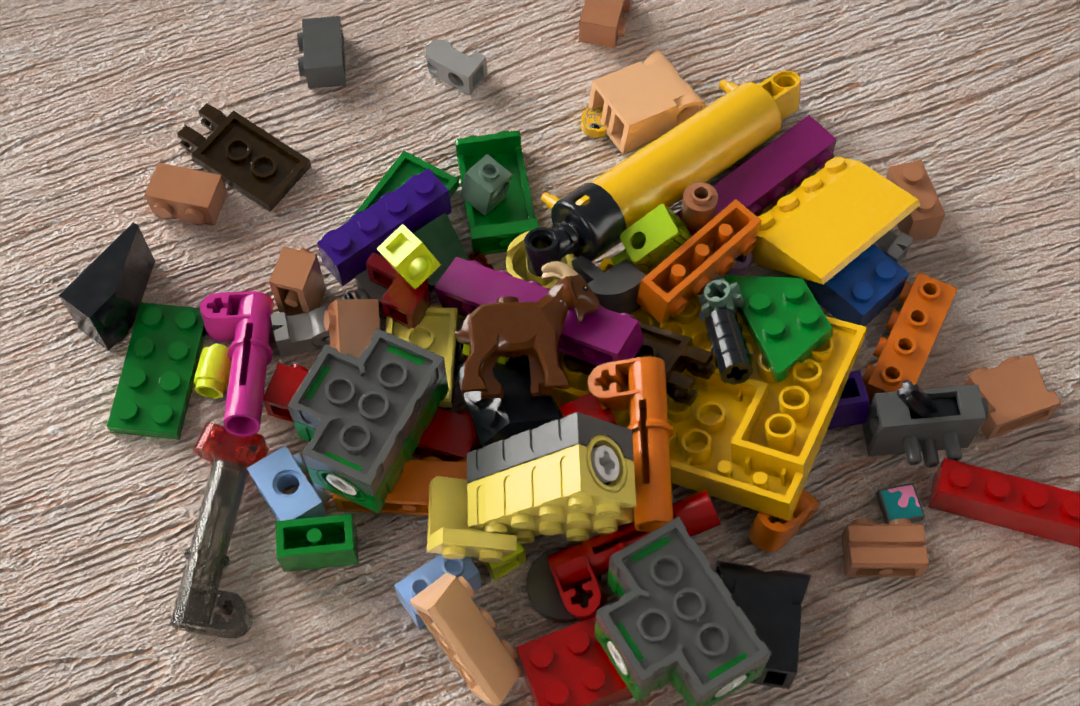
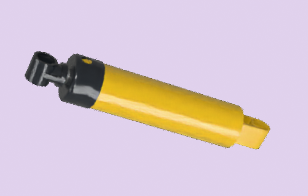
(695, 151)

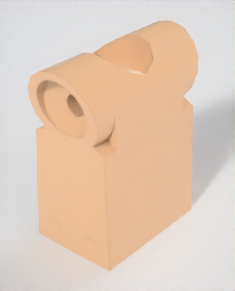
(643, 101)

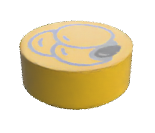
(591, 124)

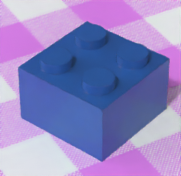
(861, 287)

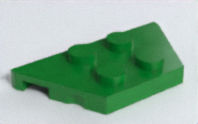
(782, 319)

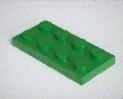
(158, 372)

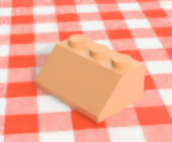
(468, 637)

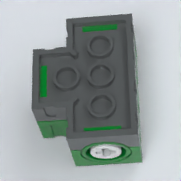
(367, 415)
(676, 622)

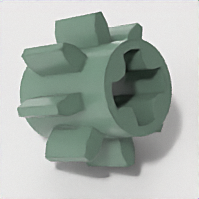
(720, 295)

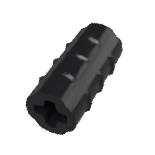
(728, 346)

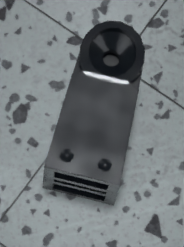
(774, 609)

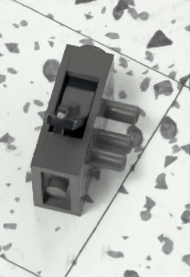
(924, 422)

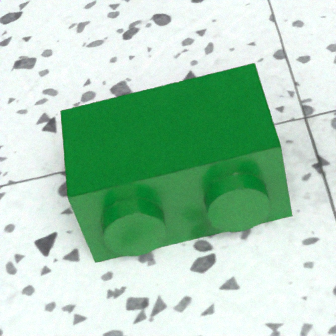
(316, 542)

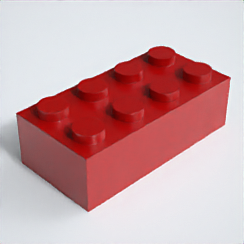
(570, 669)

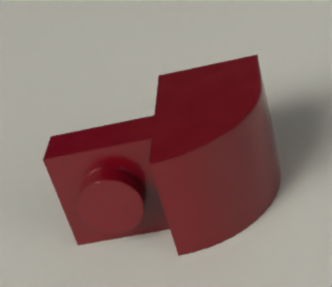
(401, 300)

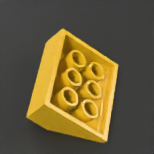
(830, 220)

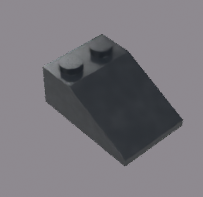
(111, 289)

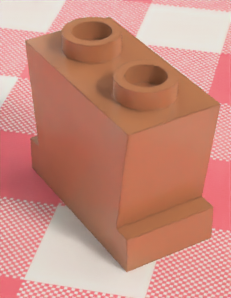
(1013, 395)

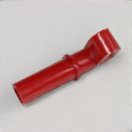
(591, 557)

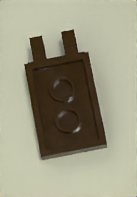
(245, 156)
(676, 352)

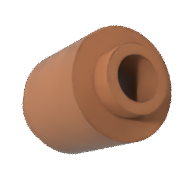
(699, 205)

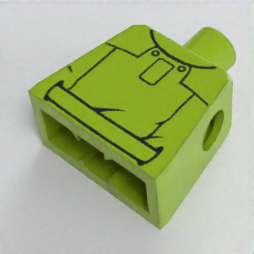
(652, 239)

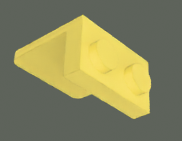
(449, 527)

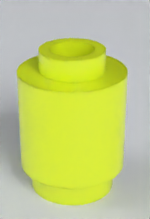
(213, 371)

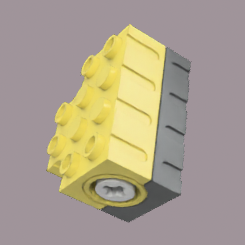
(554, 481)

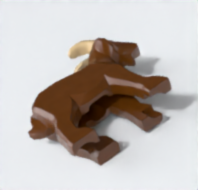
(524, 329)

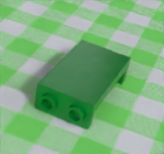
(512, 215)

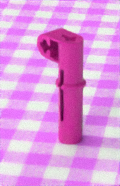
(247, 322)

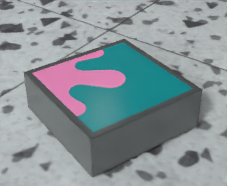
(900, 503)

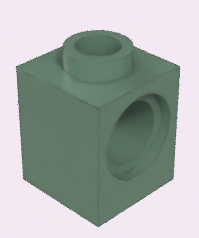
(486, 184)

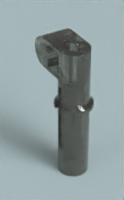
(209, 557)

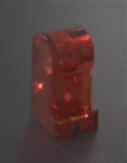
(218, 444)

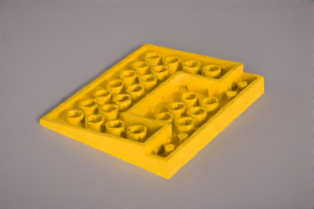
(751, 437)

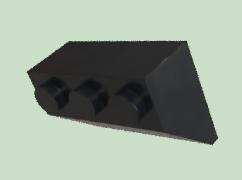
(516, 412)

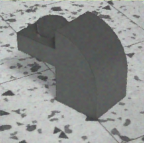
(614, 288)

